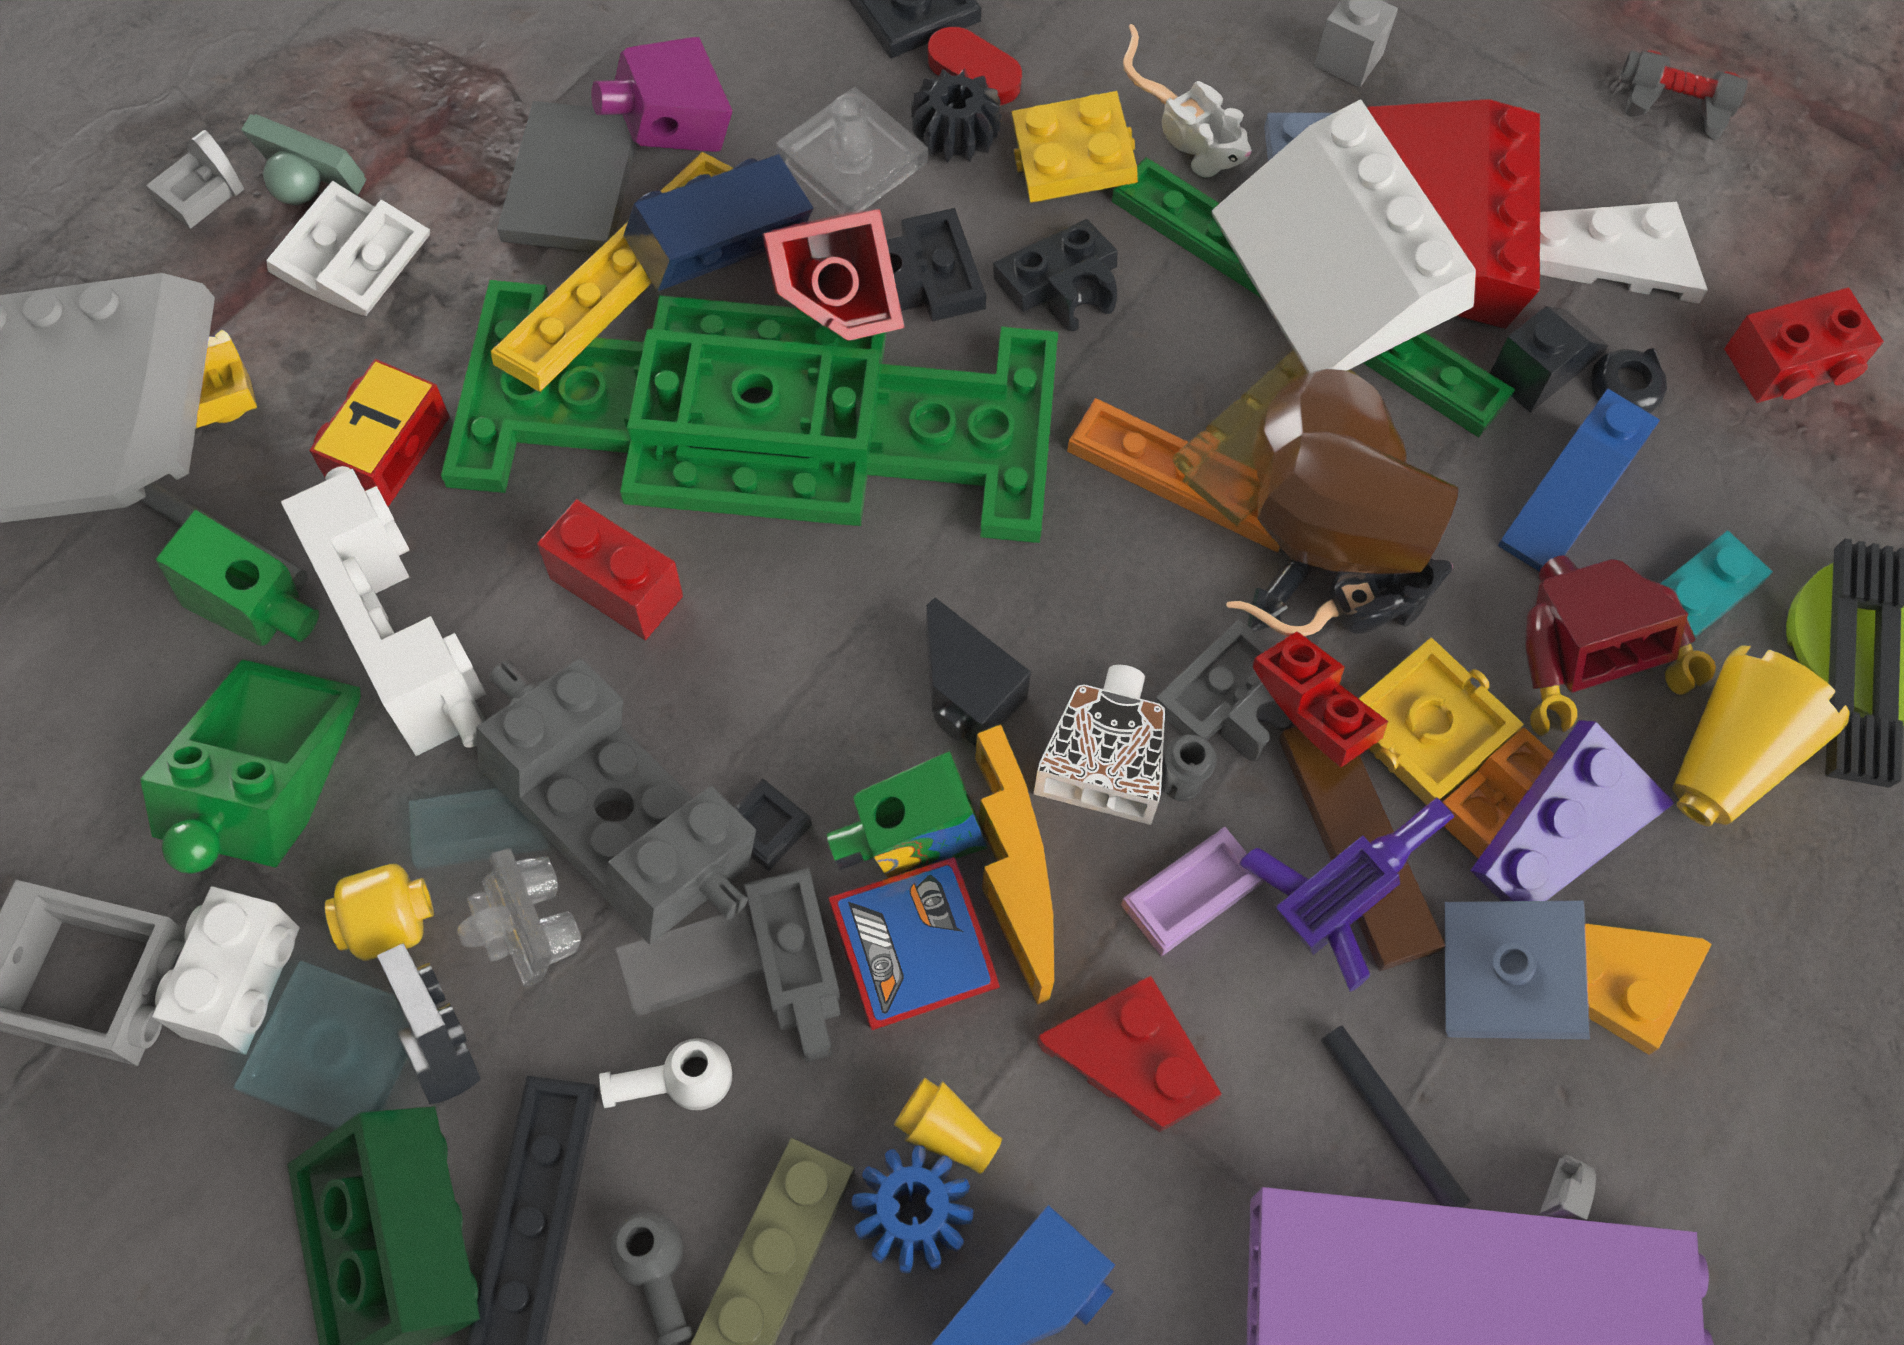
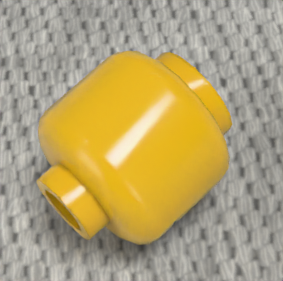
(378, 911)

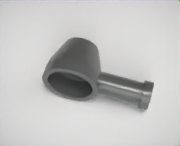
(654, 1271)

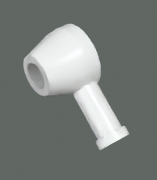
(685, 1091)

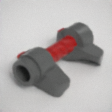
(1651, 73)

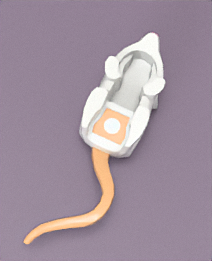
(1196, 121)

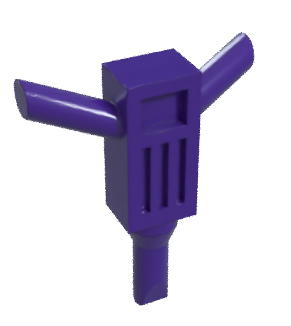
(1346, 888)

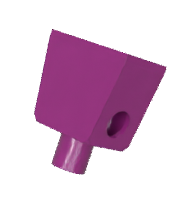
(667, 96)

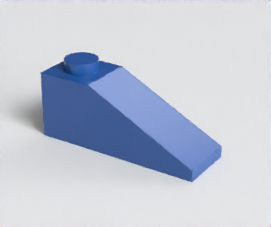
(1579, 481)
(1034, 1289)

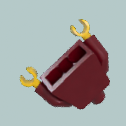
(1602, 627)

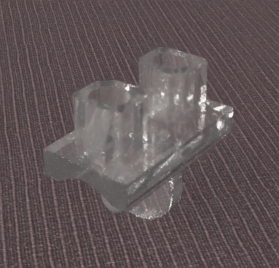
(512, 892)

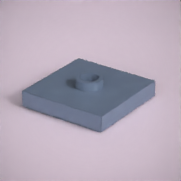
(1516, 970)

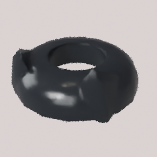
(1648, 364)

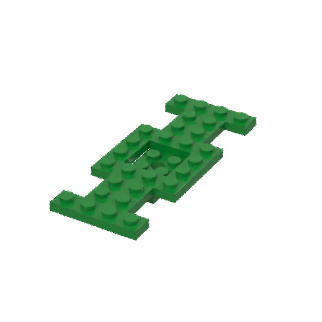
(825, 404)

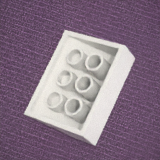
(1345, 244)

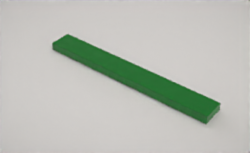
(1417, 365)

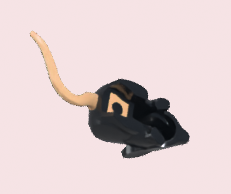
(1367, 600)

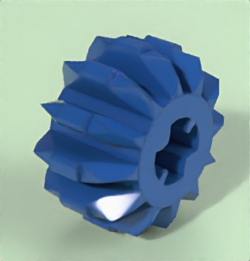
(937, 1208)

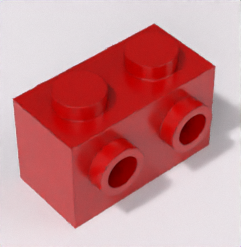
(1803, 345)

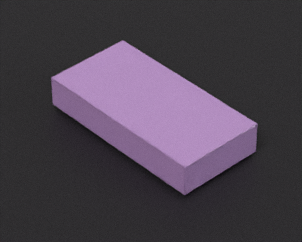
(1191, 891)

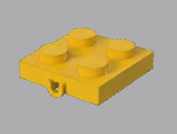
(1074, 146)
(1437, 721)

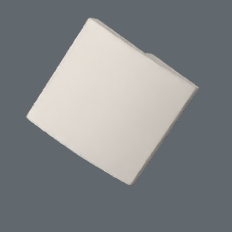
(347, 249)

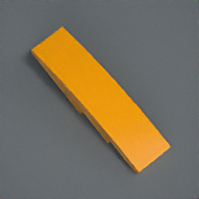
(1019, 879)

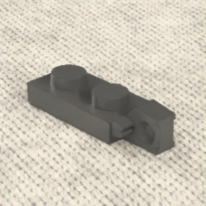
(795, 957)

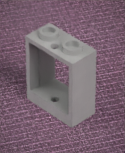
(26, 934)

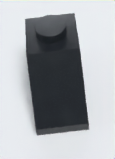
(1545, 355)
(969, 676)

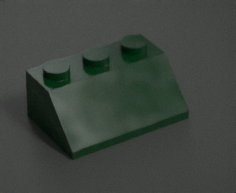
(383, 1232)

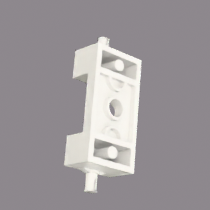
(356, 553)

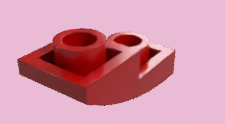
(1309, 692)

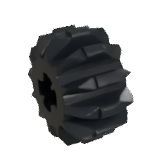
(956, 115)

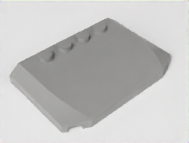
(98, 391)

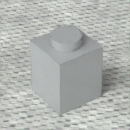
(1355, 39)

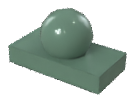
(299, 161)

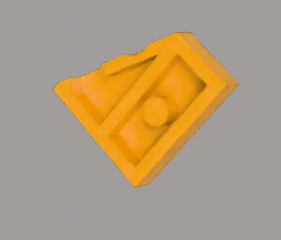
(1639, 980)

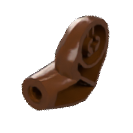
(1341, 482)

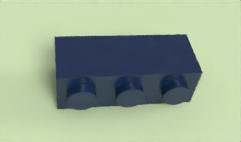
(714, 220)

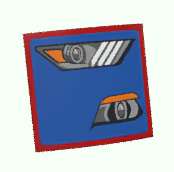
(913, 943)

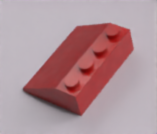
(1484, 181)

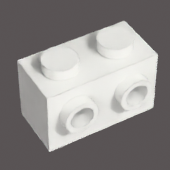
(226, 970)

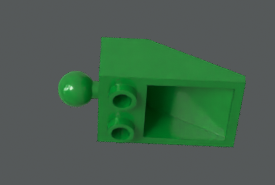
(247, 767)

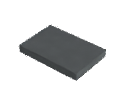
(568, 178)

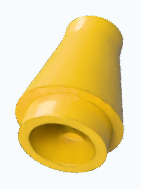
(947, 1126)

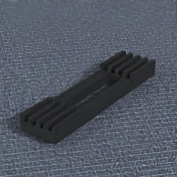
(1868, 745)

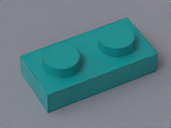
(1716, 580)

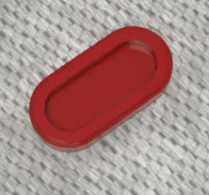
(959, 49)

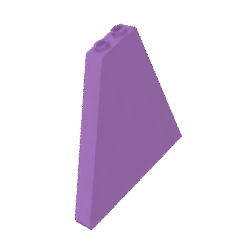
(1463, 1276)

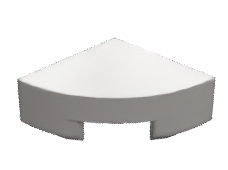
(1570, 1190)

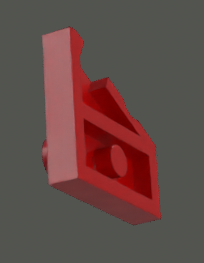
(1136, 1053)

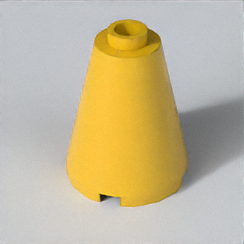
(1754, 734)

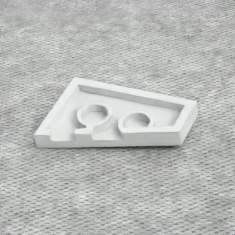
(1625, 245)

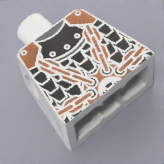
(1107, 749)

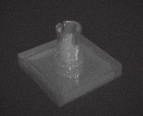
(852, 152)

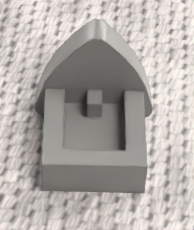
(196, 181)

